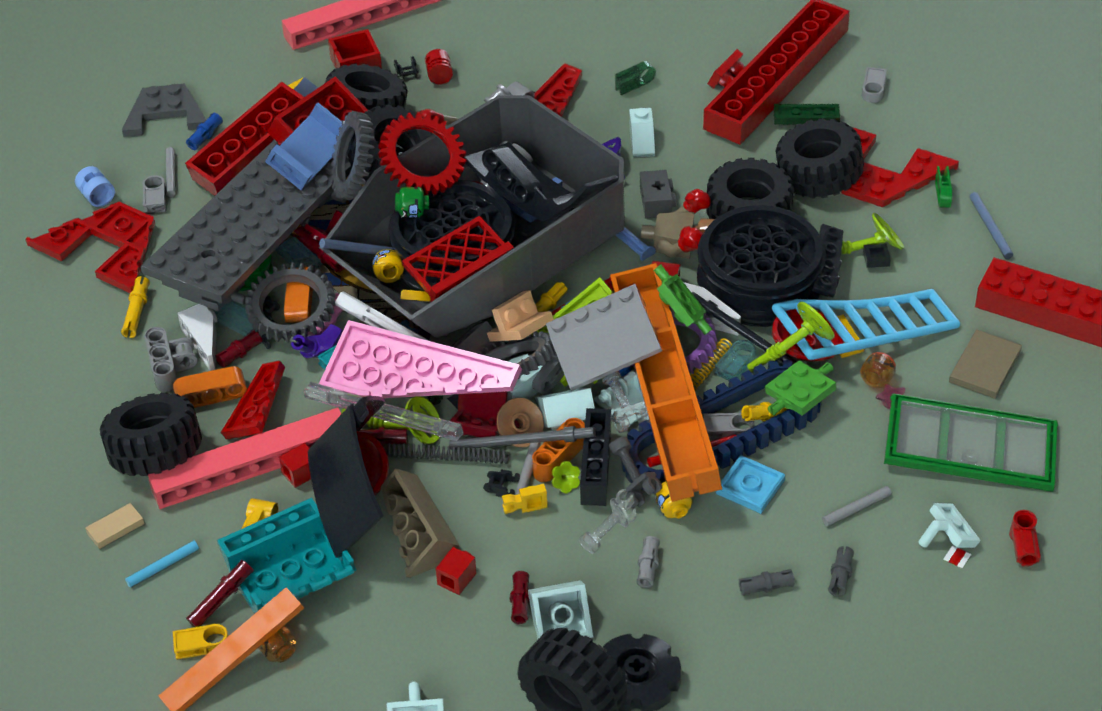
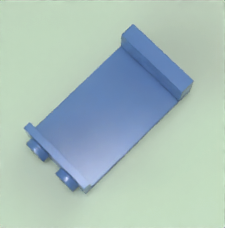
(306, 148)

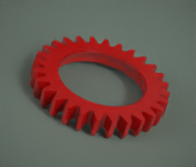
(389, 156)

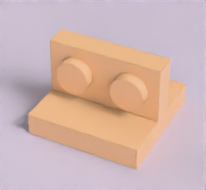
(517, 318)

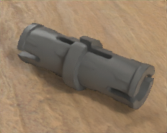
(841, 571)
(766, 582)

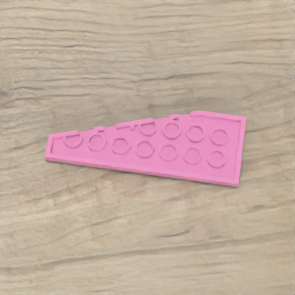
(398, 366)

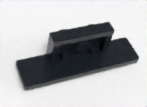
(829, 279)

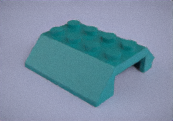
(285, 553)

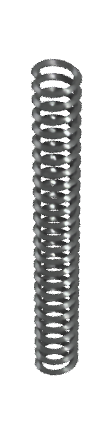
(448, 454)

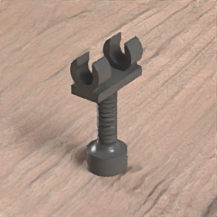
(647, 480)

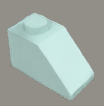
(641, 132)

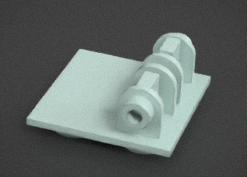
(632, 390)

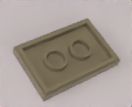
(985, 363)

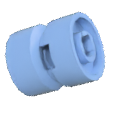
(94, 186)

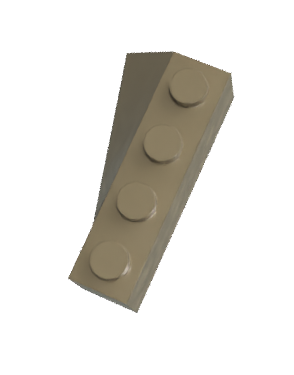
(417, 523)

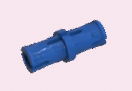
(204, 131)

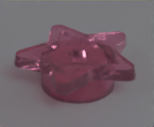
(885, 396)

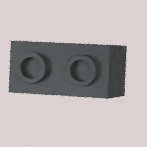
(656, 193)

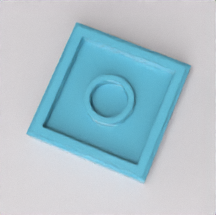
(751, 484)

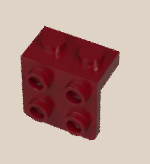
(479, 413)

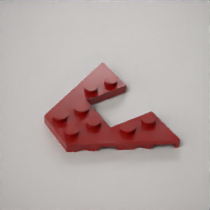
(883, 186)
(115, 224)

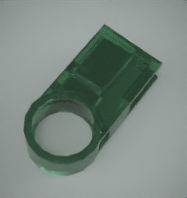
(631, 78)

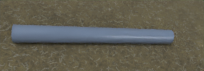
(991, 225)
(351, 246)

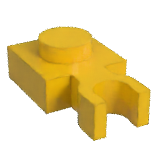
(527, 500)

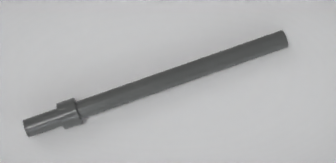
(568, 434)

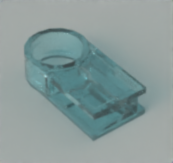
(734, 364)

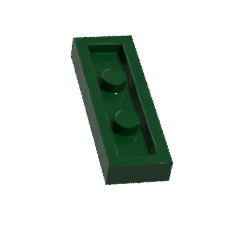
(800, 113)

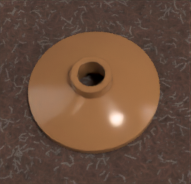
(525, 412)

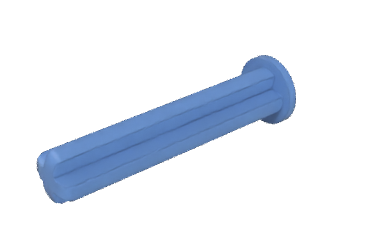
(636, 244)

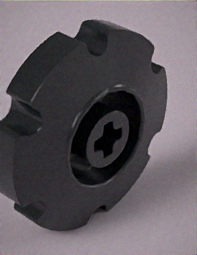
(648, 670)

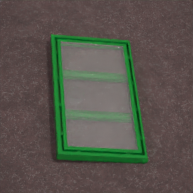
(972, 442)

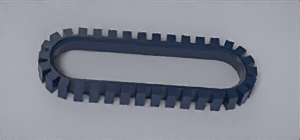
(724, 397)

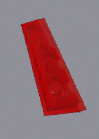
(559, 89)
(256, 403)

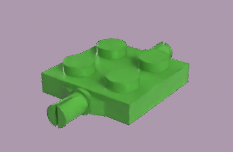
(682, 301)
(800, 388)

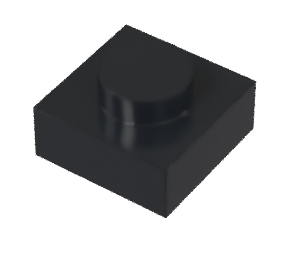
(876, 255)

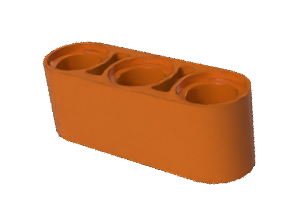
(297, 301)
(212, 386)
(555, 452)

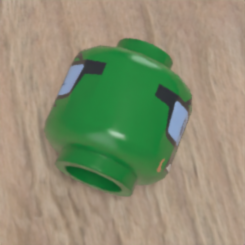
(411, 202)

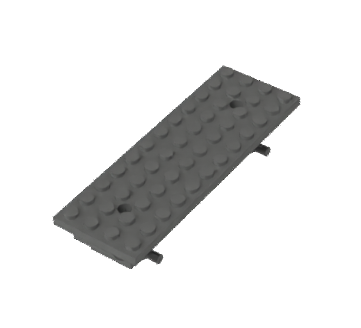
(237, 232)

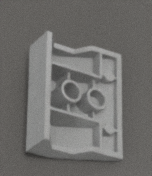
(603, 337)

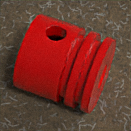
(438, 66)

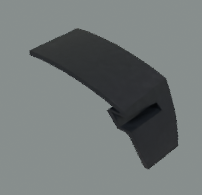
(526, 185)
(341, 480)

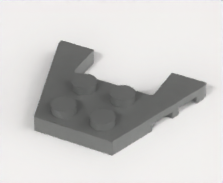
(162, 103)

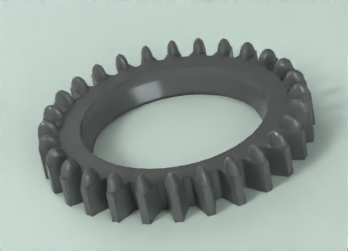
(362, 125)
(259, 291)
(539, 343)

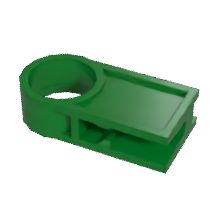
(943, 188)

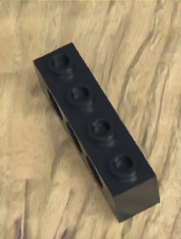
(596, 458)

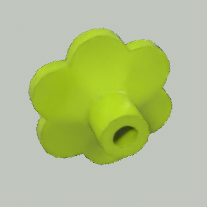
(565, 477)

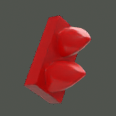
(724, 72)

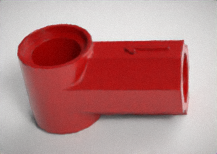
(1025, 538)

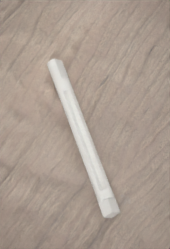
(371, 316)

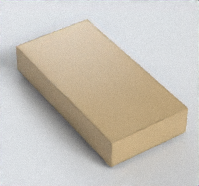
(114, 525)

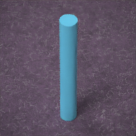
(161, 564)

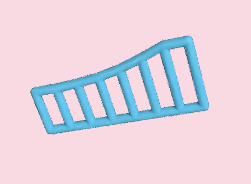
(871, 305)

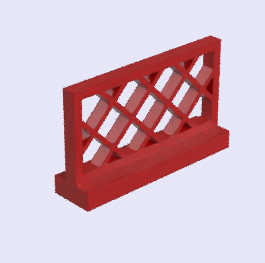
(470, 267)

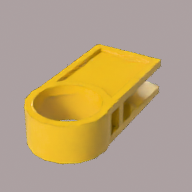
(192, 641)

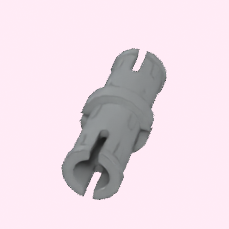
(648, 562)

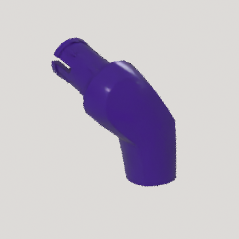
(317, 344)

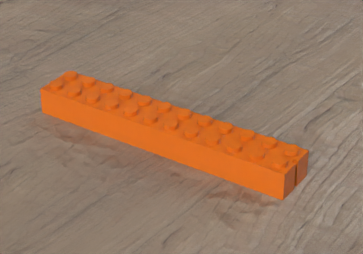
(671, 397)

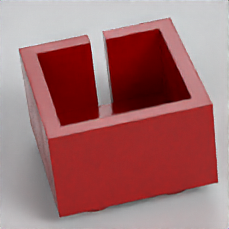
(354, 49)

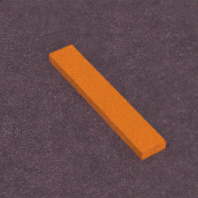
(231, 651)

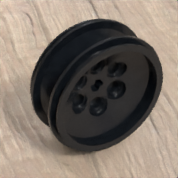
(445, 214)
(760, 259)

